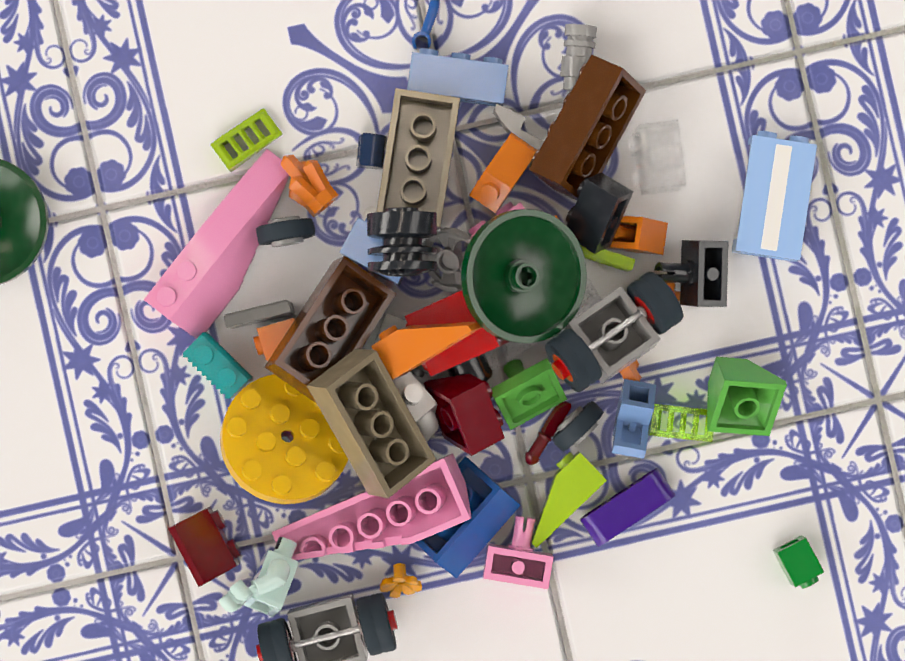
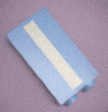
(775, 197)

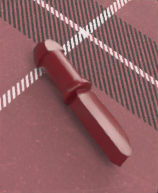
(547, 432)

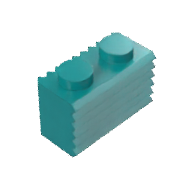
(217, 365)

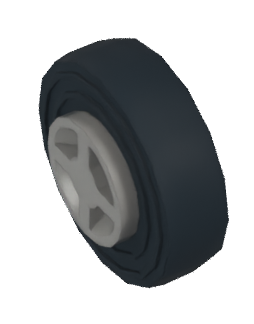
(285, 231)
(577, 426)

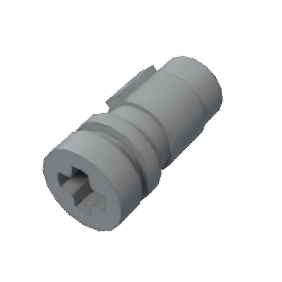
(578, 51)

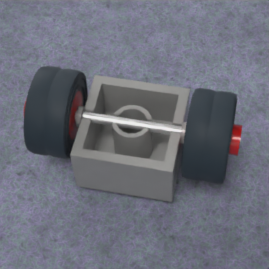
(614, 332)
(330, 631)

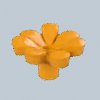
(400, 582)

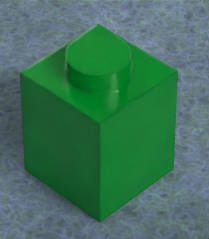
(799, 562)

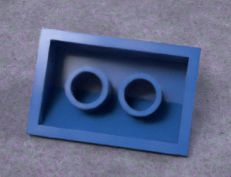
(490, 510)

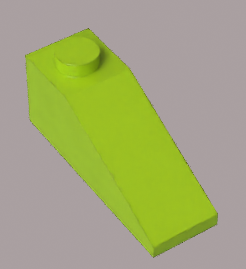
(568, 491)

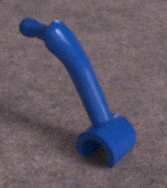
(428, 23)

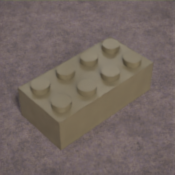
(418, 152)
(371, 422)

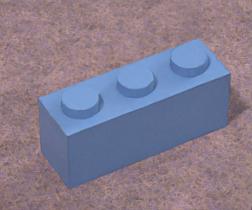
(458, 77)

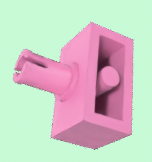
(518, 561)

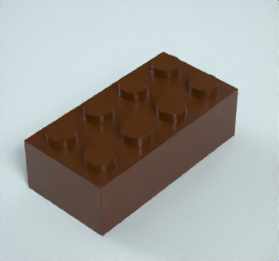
(587, 126)
(330, 324)

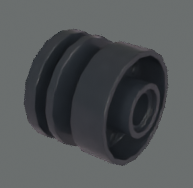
(402, 241)

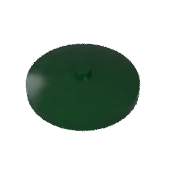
(22, 222)
(523, 276)

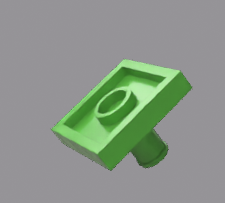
(527, 391)

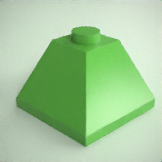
(742, 397)

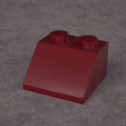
(466, 412)
(205, 545)

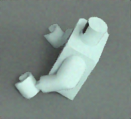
(269, 584)

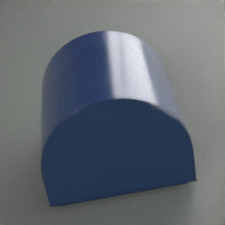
(370, 151)

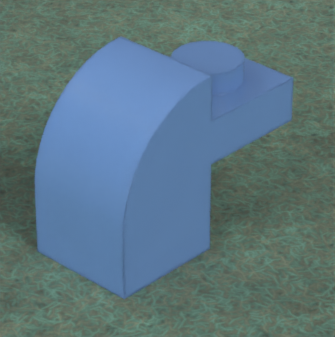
(633, 418)

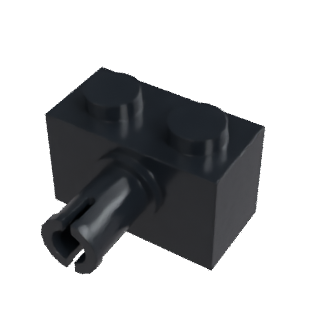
(598, 211)
(700, 273)

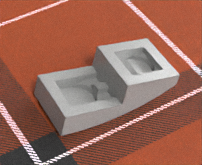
(513, 123)

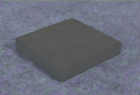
(259, 314)

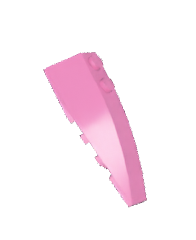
(220, 252)
(365, 521)

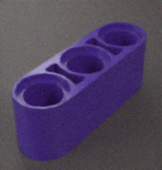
(627, 507)

